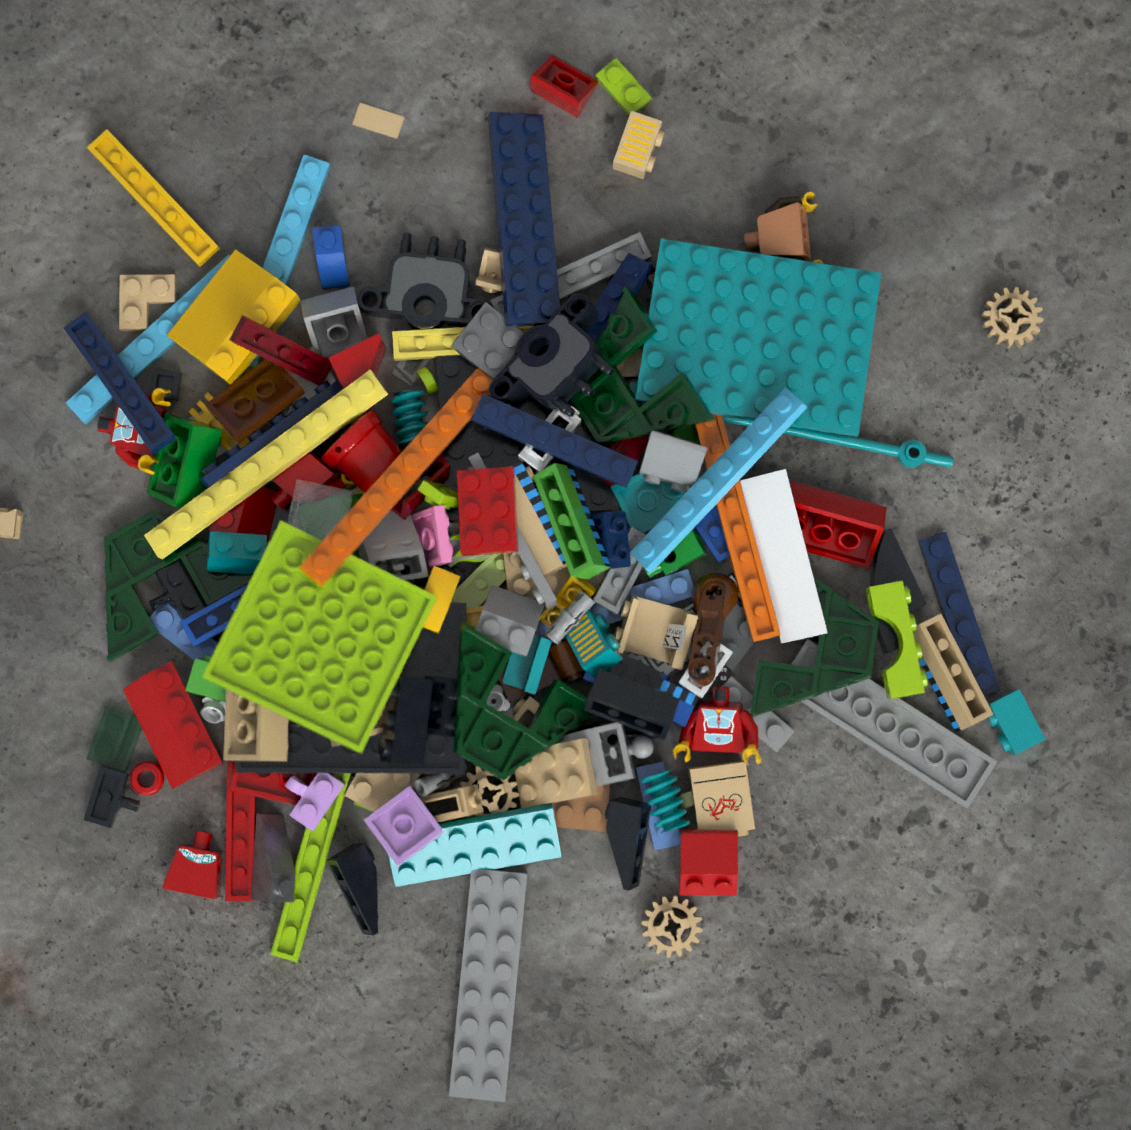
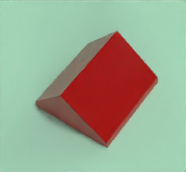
(563, 85)

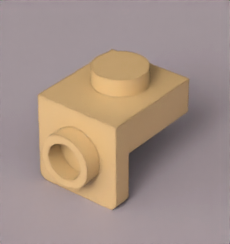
(490, 271)
(523, 705)

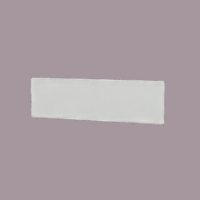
(783, 556)

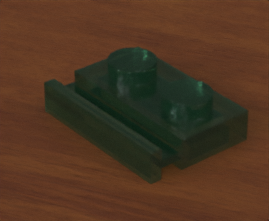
(115, 739)

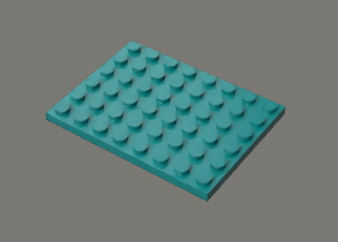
(759, 325)

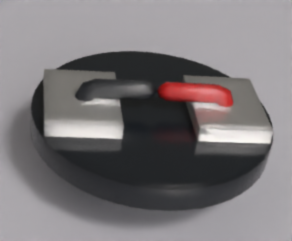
(724, 674)

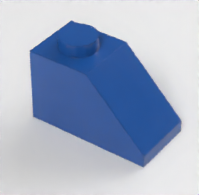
(331, 257)

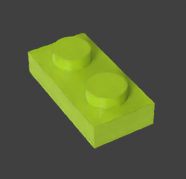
(623, 87)
(439, 494)

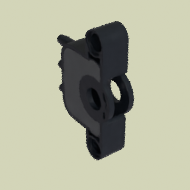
(421, 278)
(562, 368)

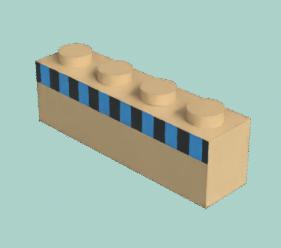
(535, 523)
(950, 674)

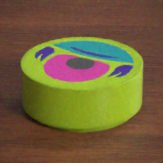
(426, 381)

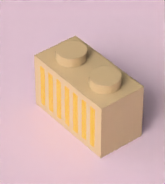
(637, 145)

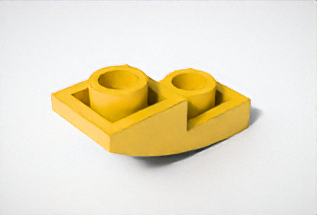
(443, 585)
(566, 597)

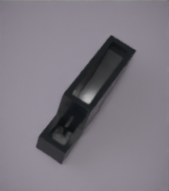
(890, 567)

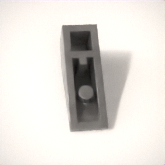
(272, 861)

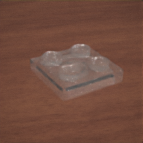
(318, 508)

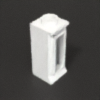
(534, 459)

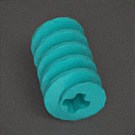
(409, 415)
(665, 801)

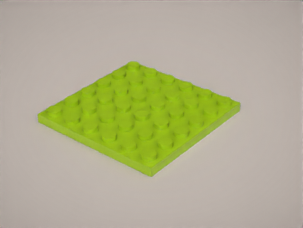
(319, 650)

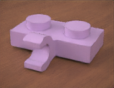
(315, 797)

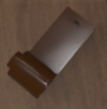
(559, 665)

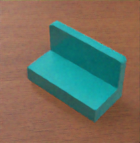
(526, 671)

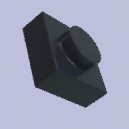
(166, 380)

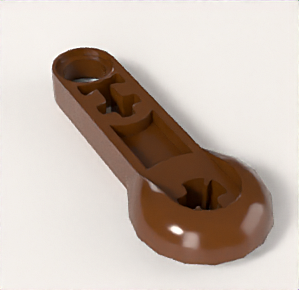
(710, 622)

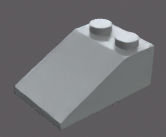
(672, 462)

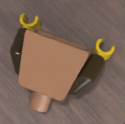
(784, 229)

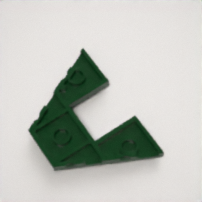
(612, 410)
(133, 561)
(842, 658)
(488, 735)

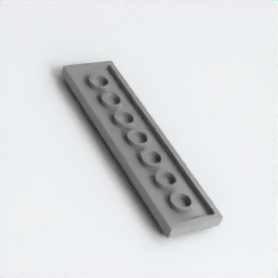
(903, 735)
(488, 985)

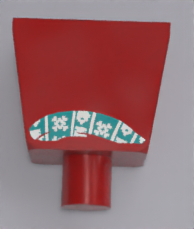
(196, 868)

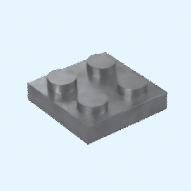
(488, 341)

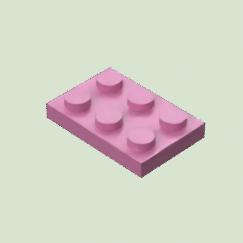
(433, 534)

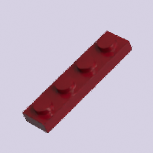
(281, 350)

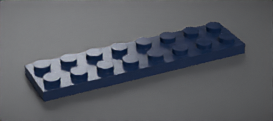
(523, 218)

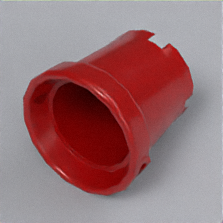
(363, 451)

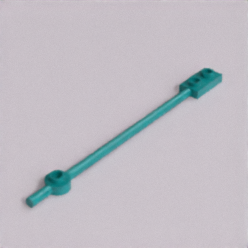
(900, 452)

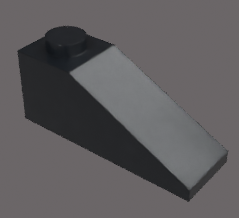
(627, 835)
(358, 882)

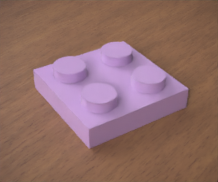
(404, 826)

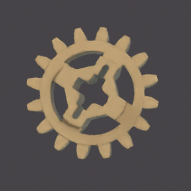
(1023, 317)
(483, 782)
(684, 922)

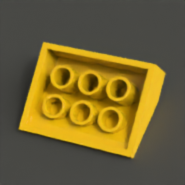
(211, 319)

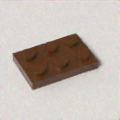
(254, 399)

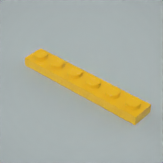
(153, 198)

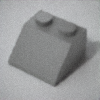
(334, 321)
(510, 619)

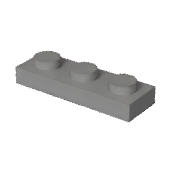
(619, 581)
(770, 727)

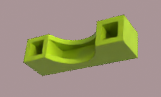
(904, 674)

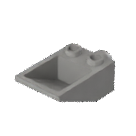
(395, 546)
(606, 756)

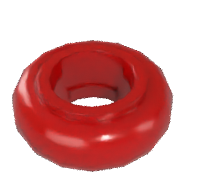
(135, 778)

